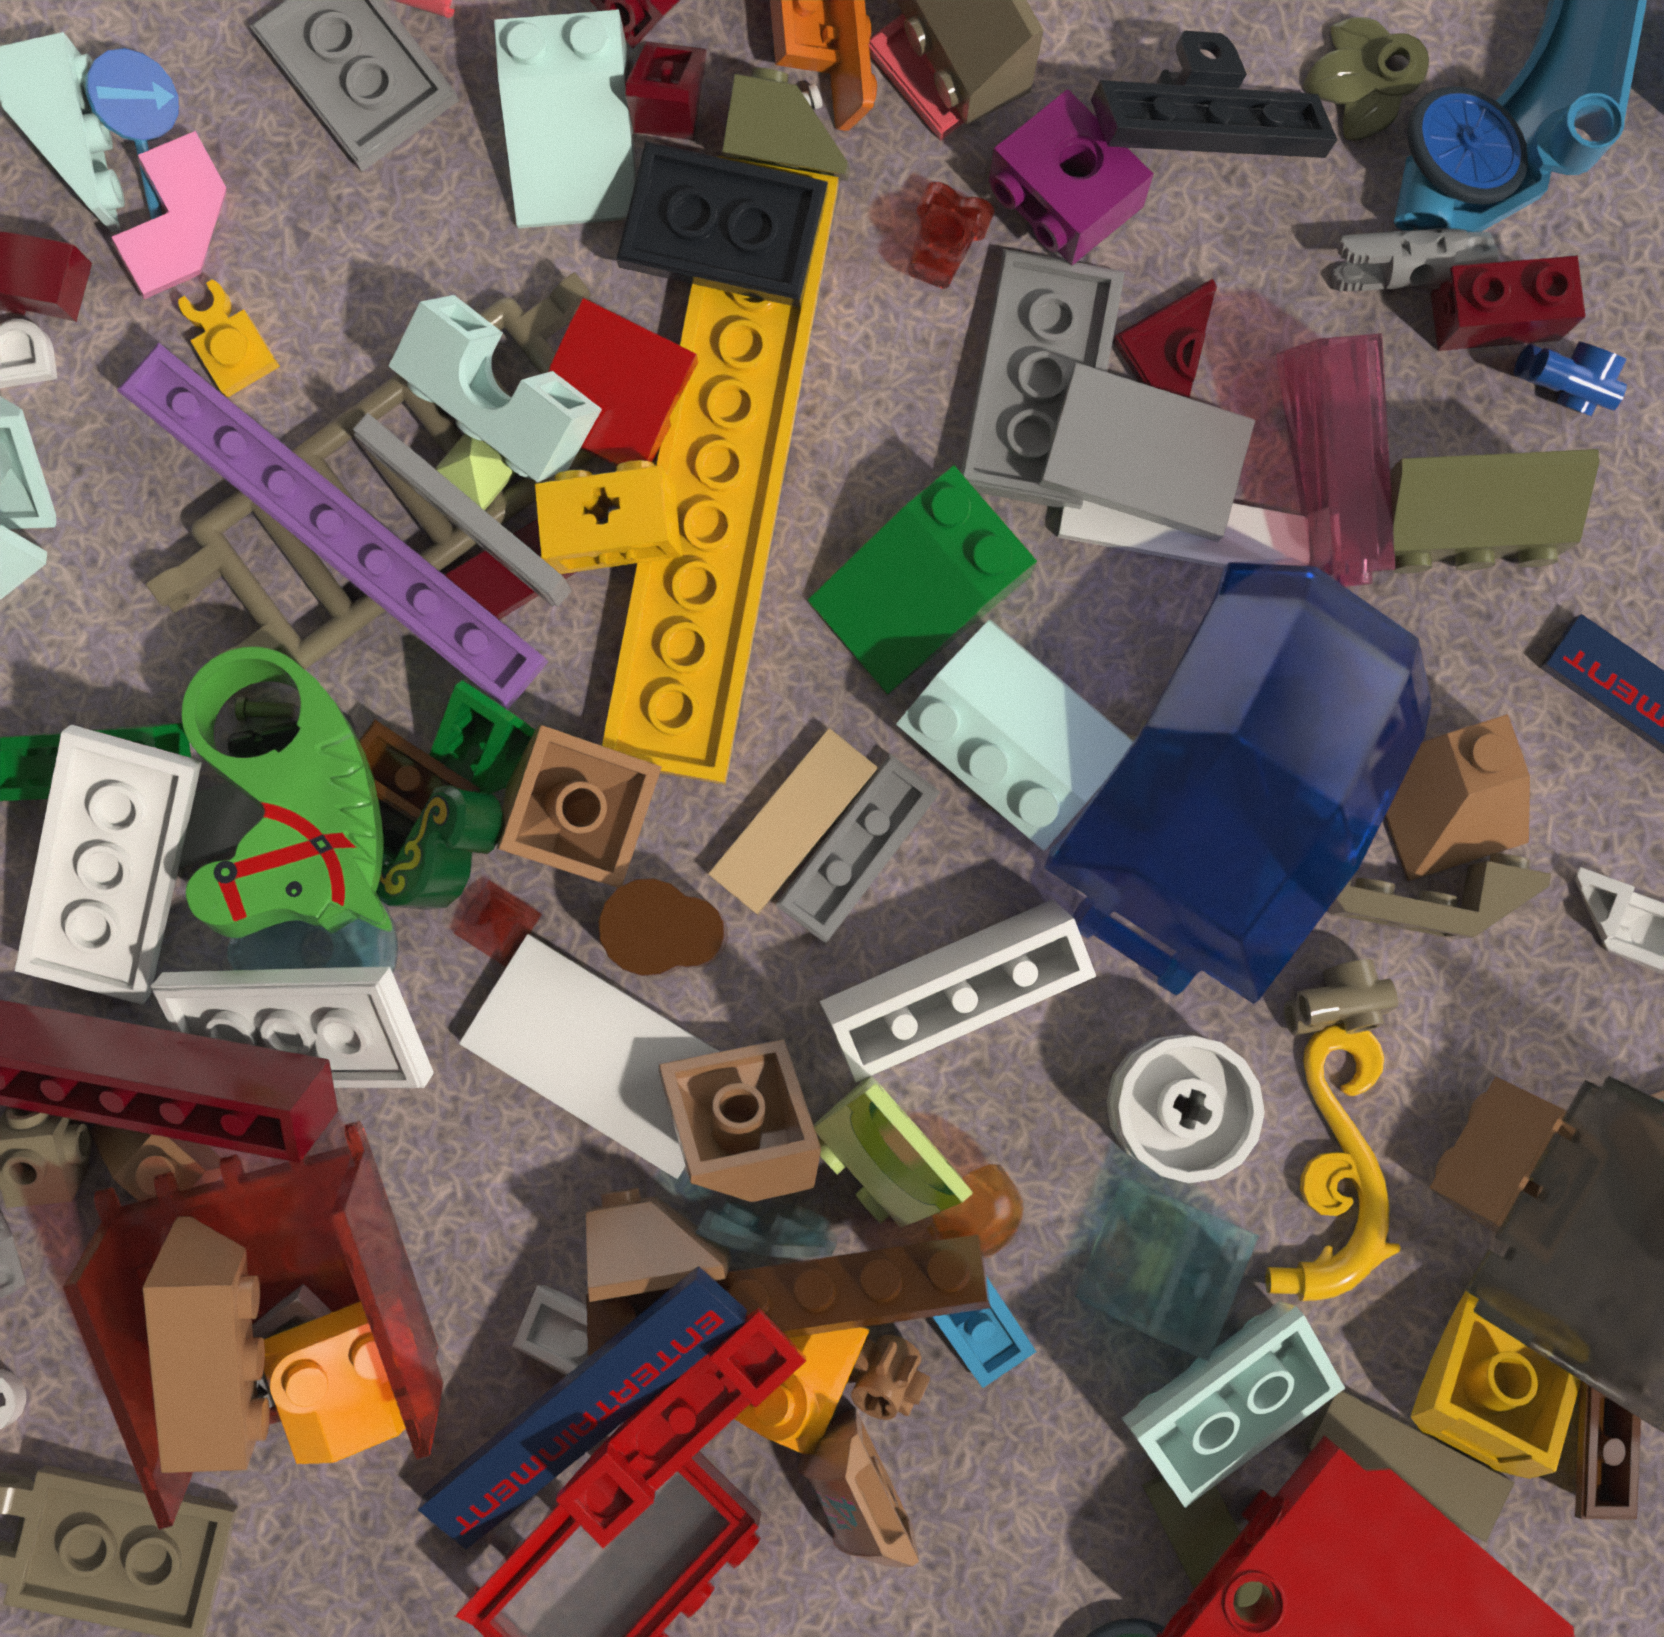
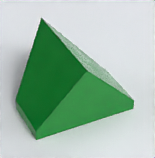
(480, 739)

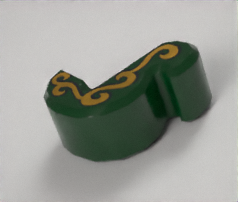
(436, 857)

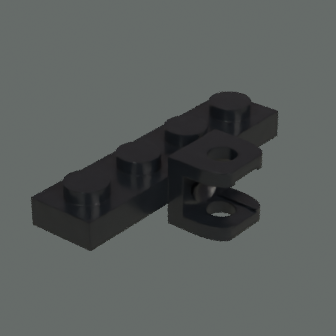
(1208, 111)

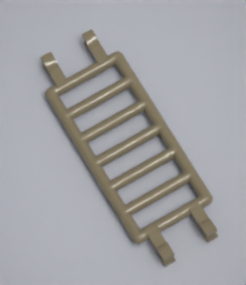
(218, 558)

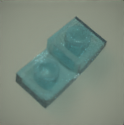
(790, 1235)

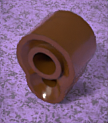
(658, 929)

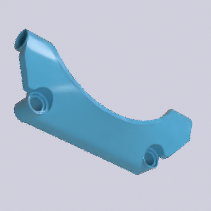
(1571, 80)

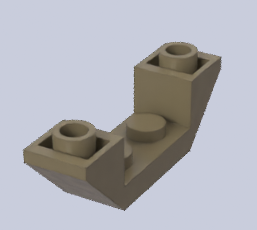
(1489, 895)

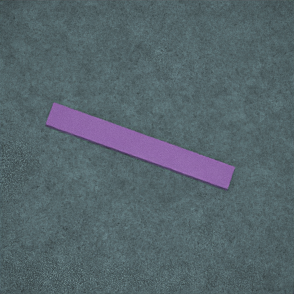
(333, 526)

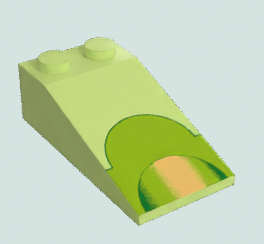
(888, 1156)

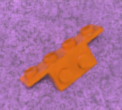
(829, 40)

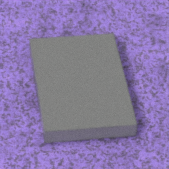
(356, 71)
(1147, 452)

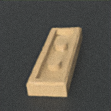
(793, 821)

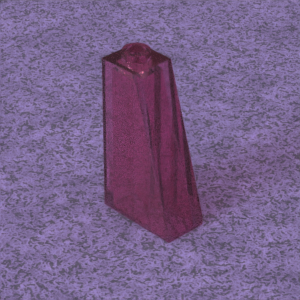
(1341, 453)

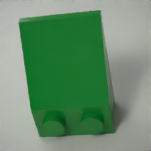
(922, 580)

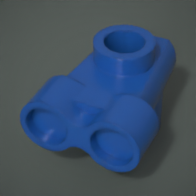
(1584, 379)

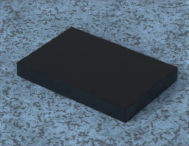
(722, 224)

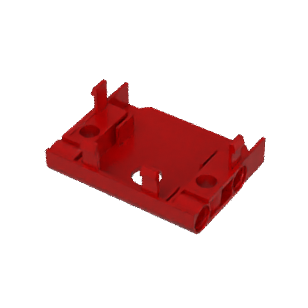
(1358, 1559)

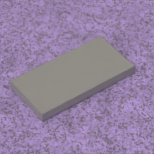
(1037, 331)

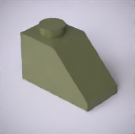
(778, 127)

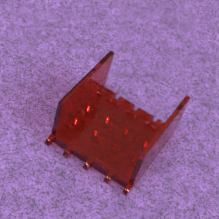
(300, 1225)

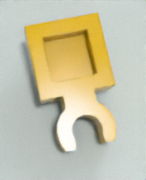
(231, 345)

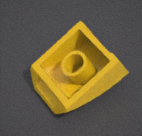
(1495, 1397)

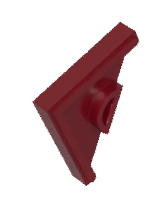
(1169, 343)

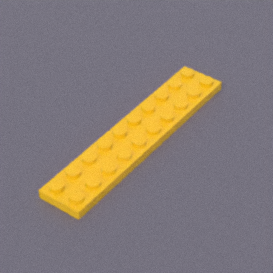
(728, 457)

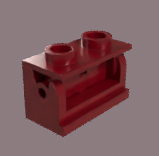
(1508, 303)

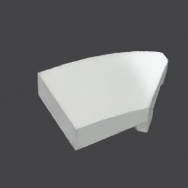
(1625, 920)

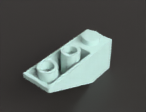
(48, 100)

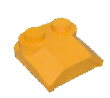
(331, 1387)
(805, 1403)

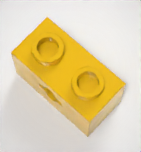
(637, 532)

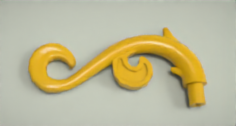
(1367, 1247)

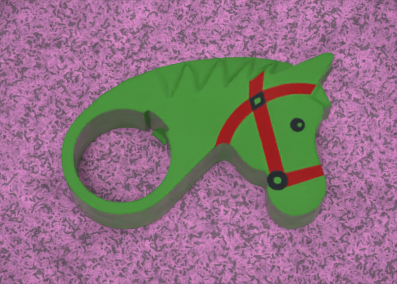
(321, 829)

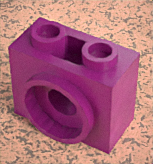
(1064, 210)

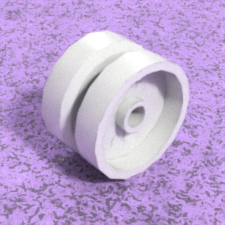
(1222, 1114)

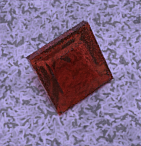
(497, 923)

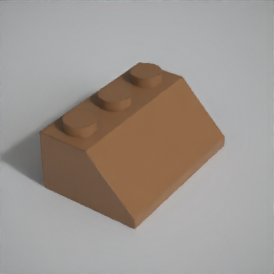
(204, 1351)

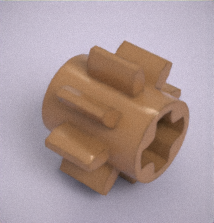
(888, 1377)

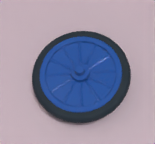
(1467, 145)

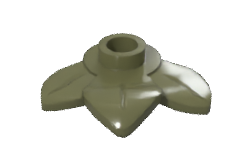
(1360, 80)

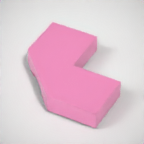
(174, 244)

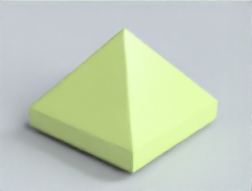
(476, 470)

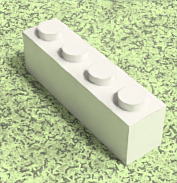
(957, 989)

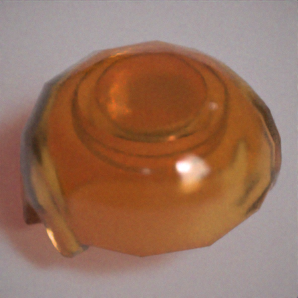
(991, 1211)

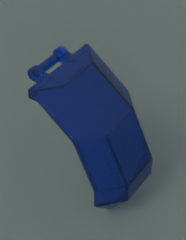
(1251, 780)

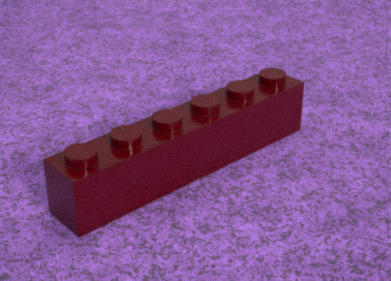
(164, 1082)

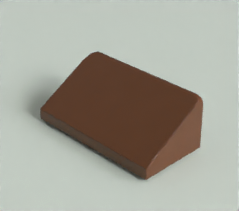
(405, 773)
(1606, 1459)

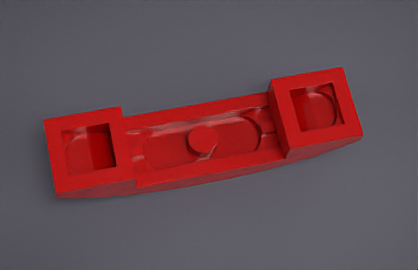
(676, 1425)

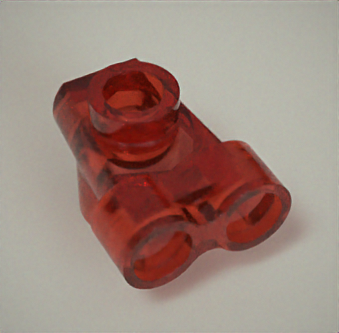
(946, 233)

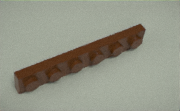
(836, 1290)

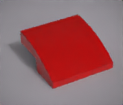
(628, 375)

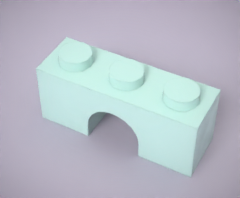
(449, 363)

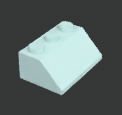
(1015, 734)
(1235, 1402)

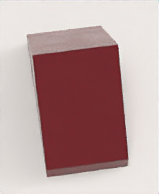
(666, 90)

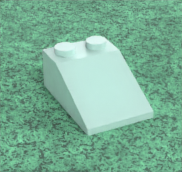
(566, 117)

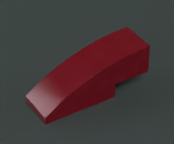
(41, 276)

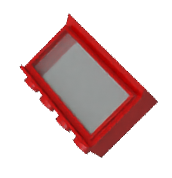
(634, 1586)

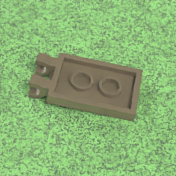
(98, 1557)

